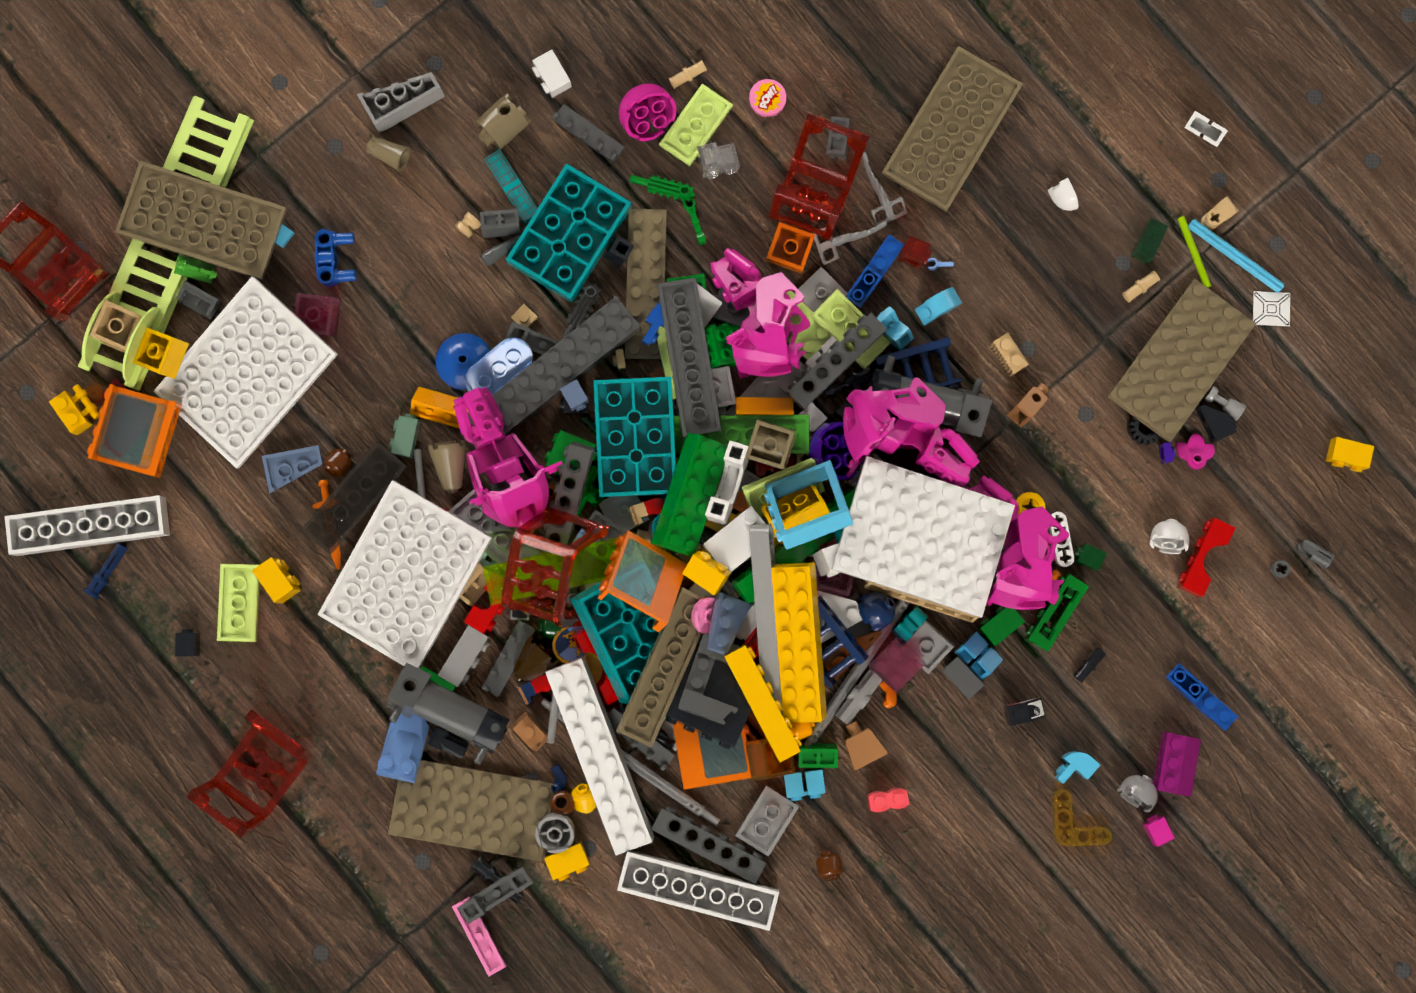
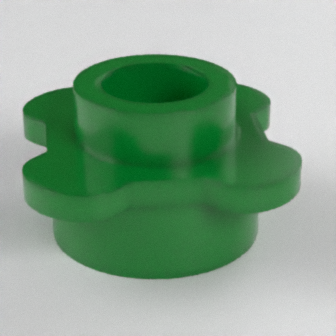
(593, 496)

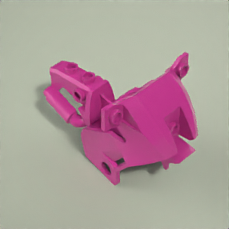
(761, 341)
(917, 427)
(498, 458)
(1023, 569)

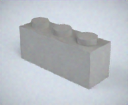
(464, 657)

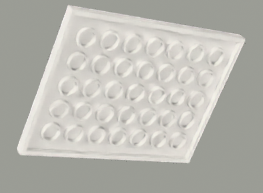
(246, 372)
(923, 537)
(404, 576)

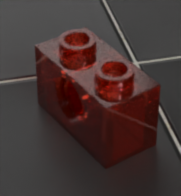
(915, 252)

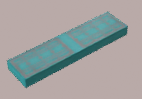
(511, 185)

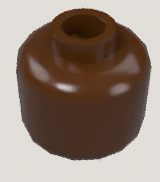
(337, 462)
(557, 801)
(829, 866)

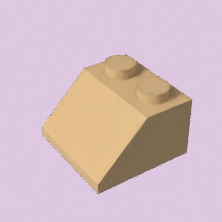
(114, 326)

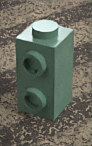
(405, 436)

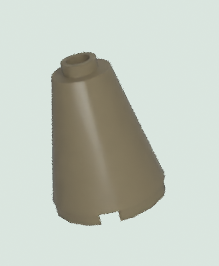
(449, 463)

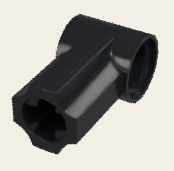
(443, 740)

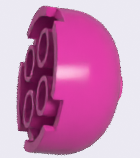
(646, 102)

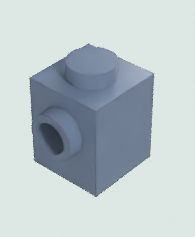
(574, 396)

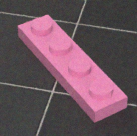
(481, 942)

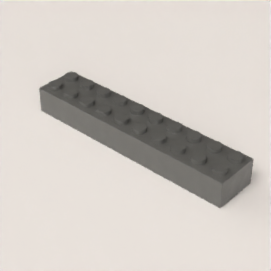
(564, 364)

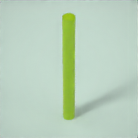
(1194, 252)

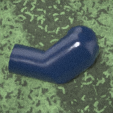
(560, 780)

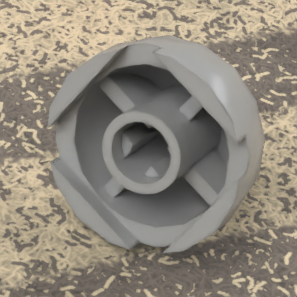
(1139, 791)
(555, 832)

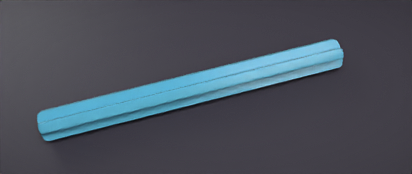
(1236, 255)

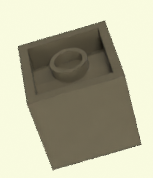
(771, 444)

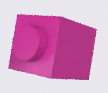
(1158, 830)

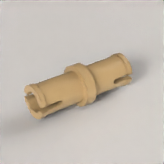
(687, 74)
(1141, 286)

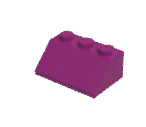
(1176, 764)

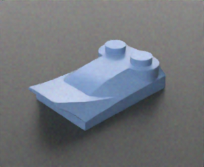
(403, 748)

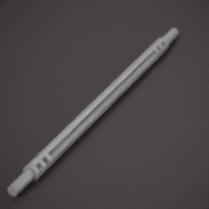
(854, 676)
(658, 781)

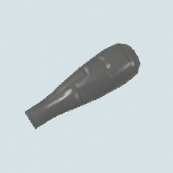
(495, 253)

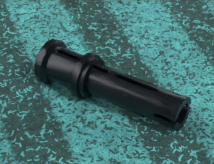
(490, 874)

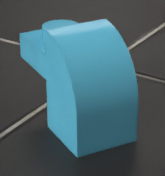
(938, 305)
(896, 331)
(1078, 762)

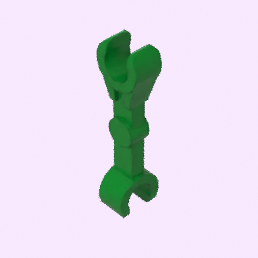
(695, 222)

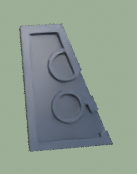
(289, 465)
(726, 622)

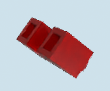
(482, 618)

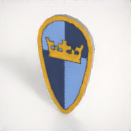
(565, 647)

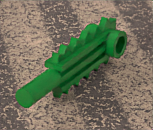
(663, 187)

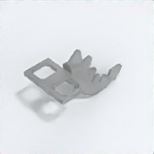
(886, 204)
(839, 240)

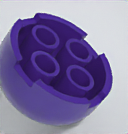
(830, 444)

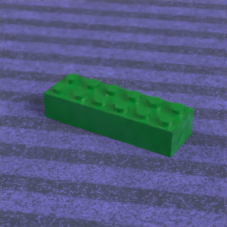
(689, 495)

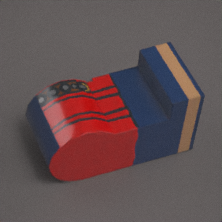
(533, 688)

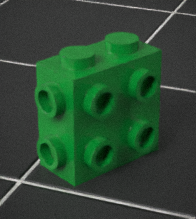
(718, 349)
(560, 442)

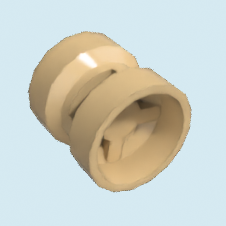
(468, 225)

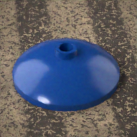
(449, 354)

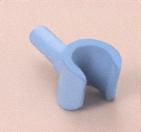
(939, 264)

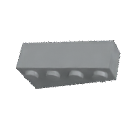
(400, 100)

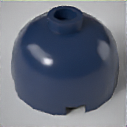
(876, 609)

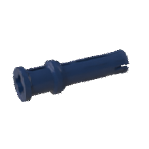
(119, 550)

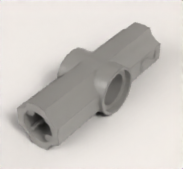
(858, 697)

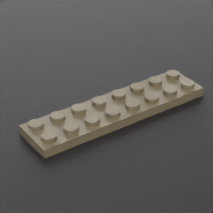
(644, 272)
(662, 673)

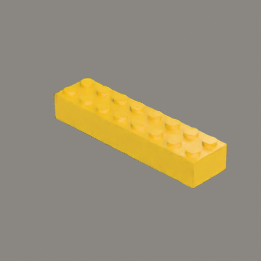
(799, 642)

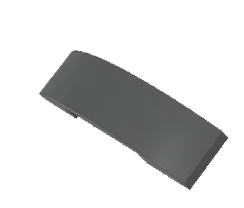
(538, 343)
(495, 894)

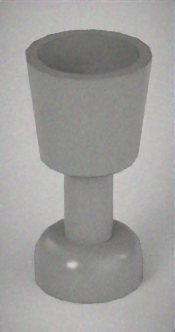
(1231, 406)

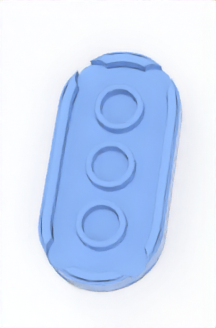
(499, 365)

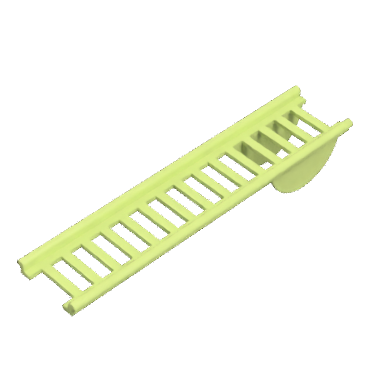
(159, 317)

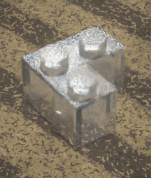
(717, 160)

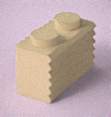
(1009, 354)

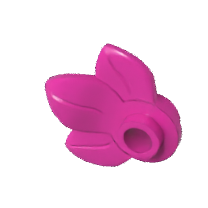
(1195, 448)

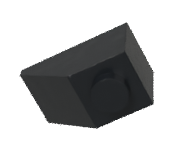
(1216, 423)

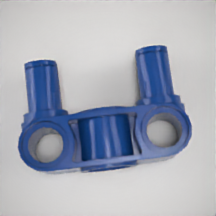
(327, 257)

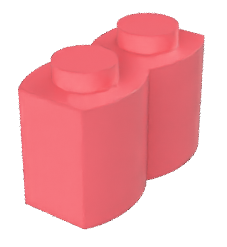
(881, 801)

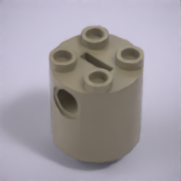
(501, 122)

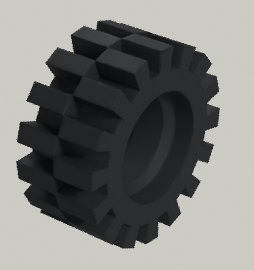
(1138, 436)

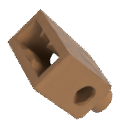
(1029, 405)
(530, 731)
(862, 746)

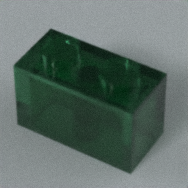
(1149, 241)

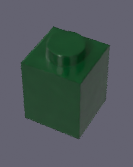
(1089, 557)

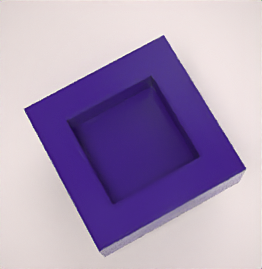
(1166, 452)

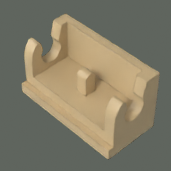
(474, 587)

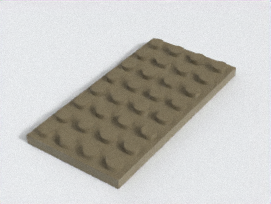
(952, 128)
(201, 220)
(1181, 360)
(472, 810)

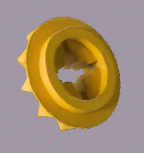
(1024, 499)

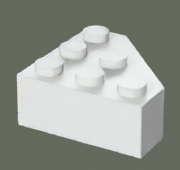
(844, 608)

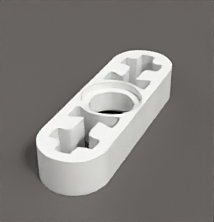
(1069, 552)

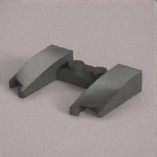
(692, 698)

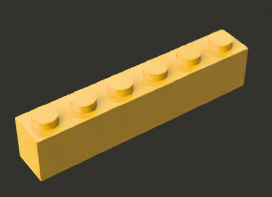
(762, 703)

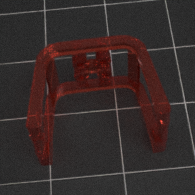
(811, 201)
(58, 307)
(523, 535)
(240, 828)

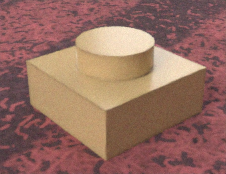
(524, 316)
(619, 360)

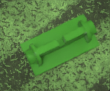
(195, 269)

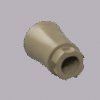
(389, 152)

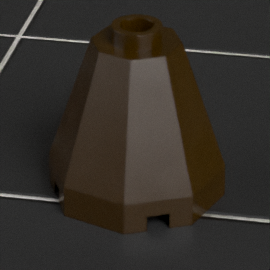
(535, 659)

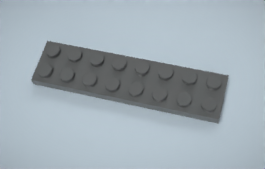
(689, 357)

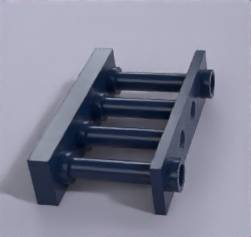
(922, 352)
(844, 638)

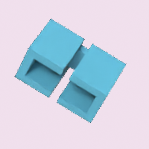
(814, 784)

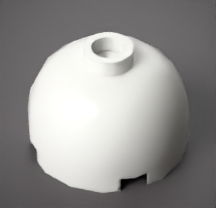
(1170, 537)

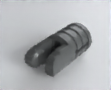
(1315, 553)

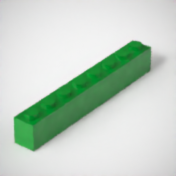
(744, 582)

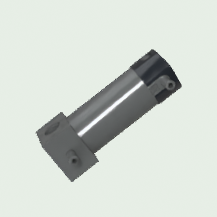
(957, 402)
(447, 710)

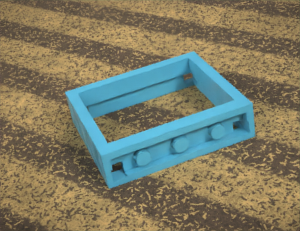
(816, 527)

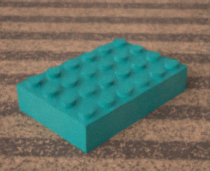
(569, 233)
(634, 436)
(619, 637)

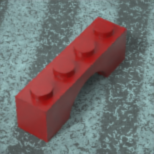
(1195, 578)
(604, 686)

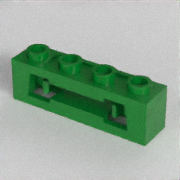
(1039, 638)

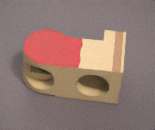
(645, 509)

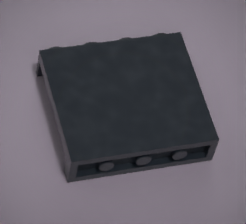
(721, 687)

